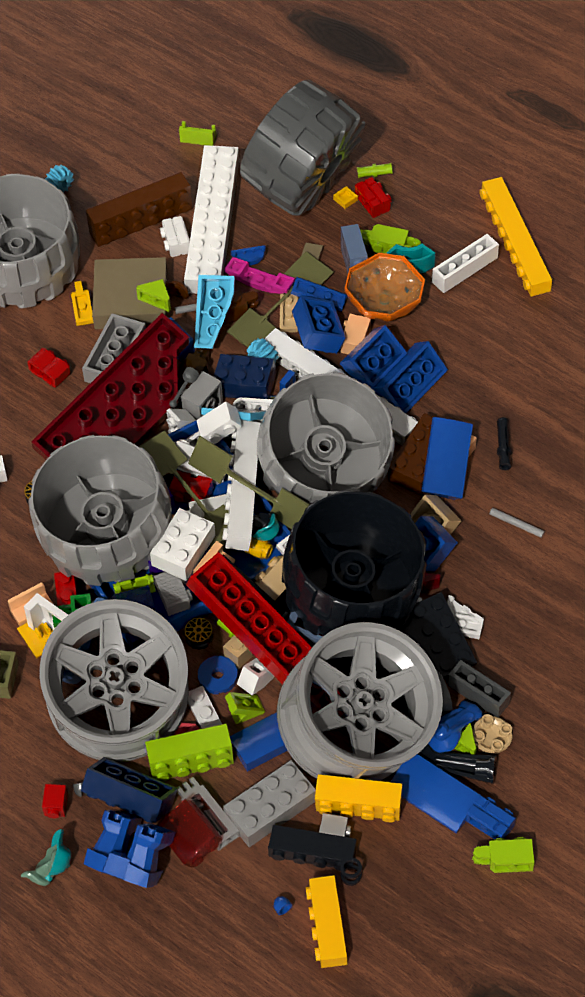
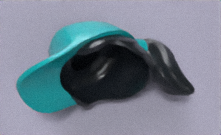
(264, 526)

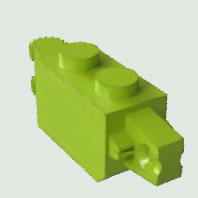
(384, 237)

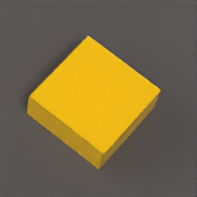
(345, 197)

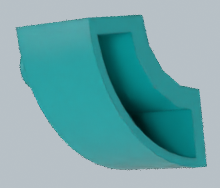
(419, 256)

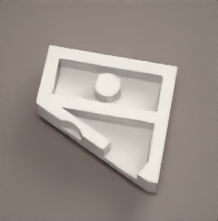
(469, 622)

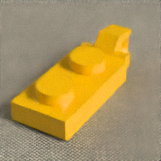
(81, 305)

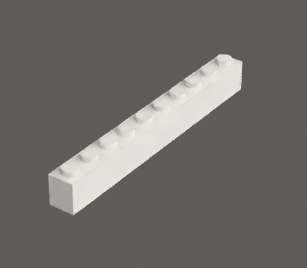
(304, 362)

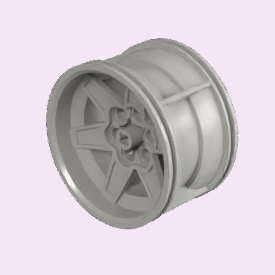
(109, 621)
(409, 676)

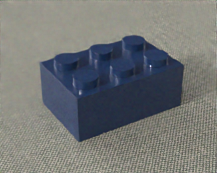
(245, 376)

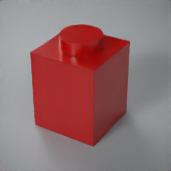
(54, 800)

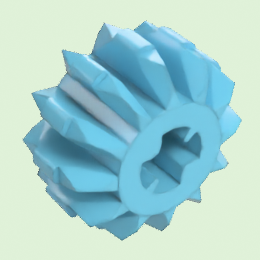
(60, 177)
(262, 349)

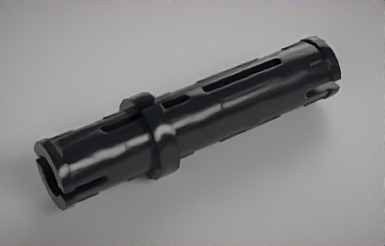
(504, 449)

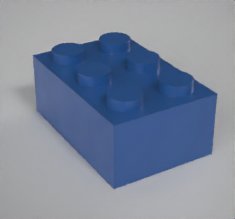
(318, 324)
(374, 357)

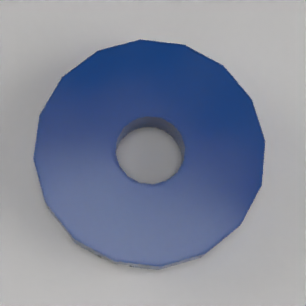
(213, 665)

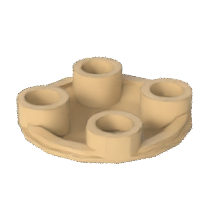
(492, 734)

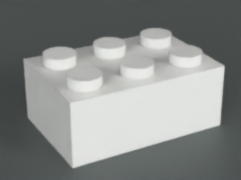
(182, 544)

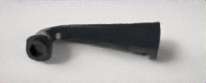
(466, 765)

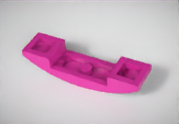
(258, 279)

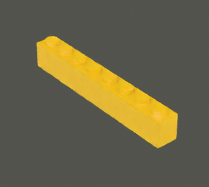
(516, 237)

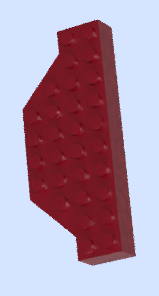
(127, 396)

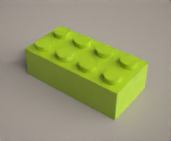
(190, 752)

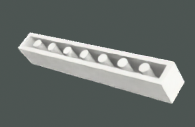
(241, 500)

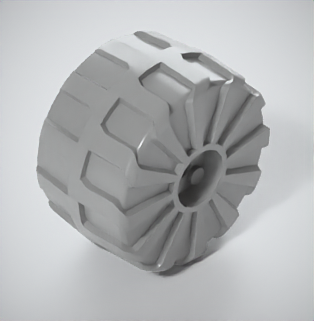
(35, 241)
(329, 413)
(99, 508)

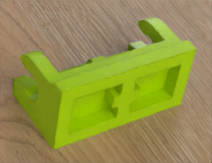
(197, 135)

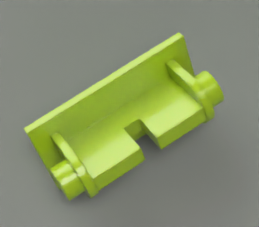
(135, 583)

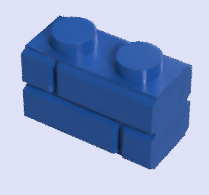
(490, 818)

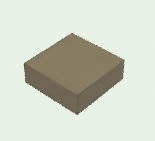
(313, 249)

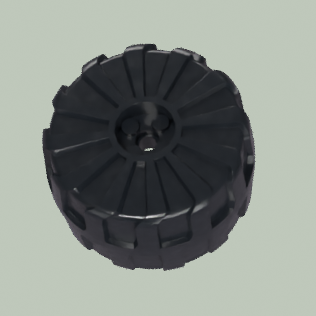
(357, 537)

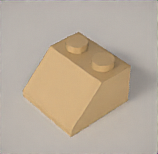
(433, 506)

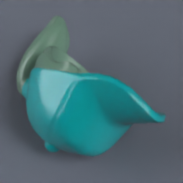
(54, 863)

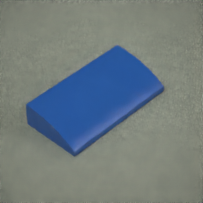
(447, 458)
(258, 742)
(435, 792)

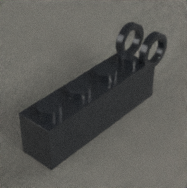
(316, 849)

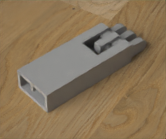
(214, 815)

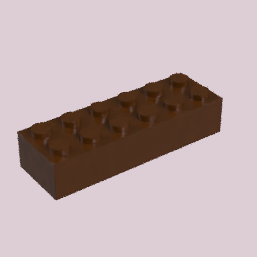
(139, 209)

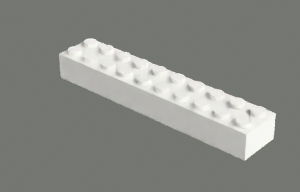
(212, 214)

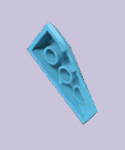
(213, 302)

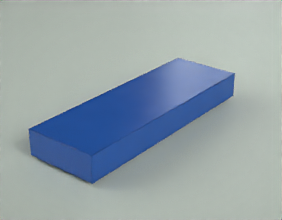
(310, 289)

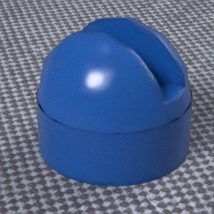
(282, 905)

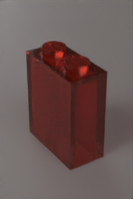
(193, 834)

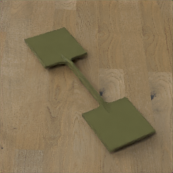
(254, 326)
(167, 459)
(215, 464)

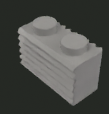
(172, 593)

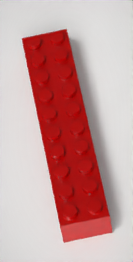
(254, 622)

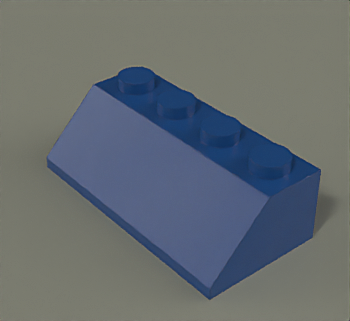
(411, 376)

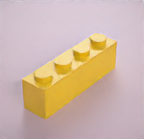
(328, 923)

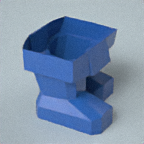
(141, 861)

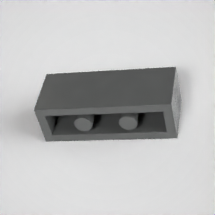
(479, 689)

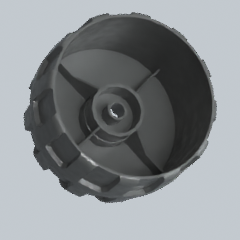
(302, 147)

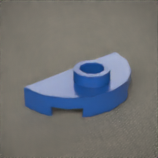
(252, 255)

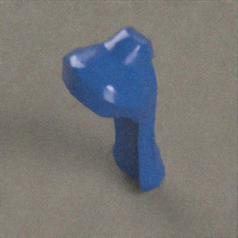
(452, 724)

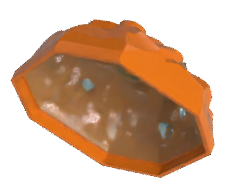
(384, 287)

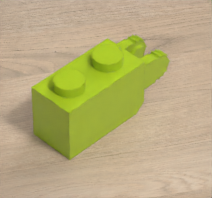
(506, 855)

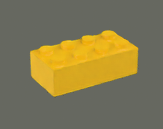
(358, 798)

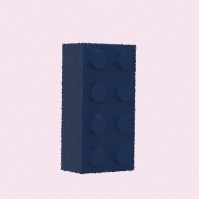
(129, 790)

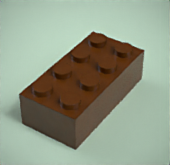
(409, 463)

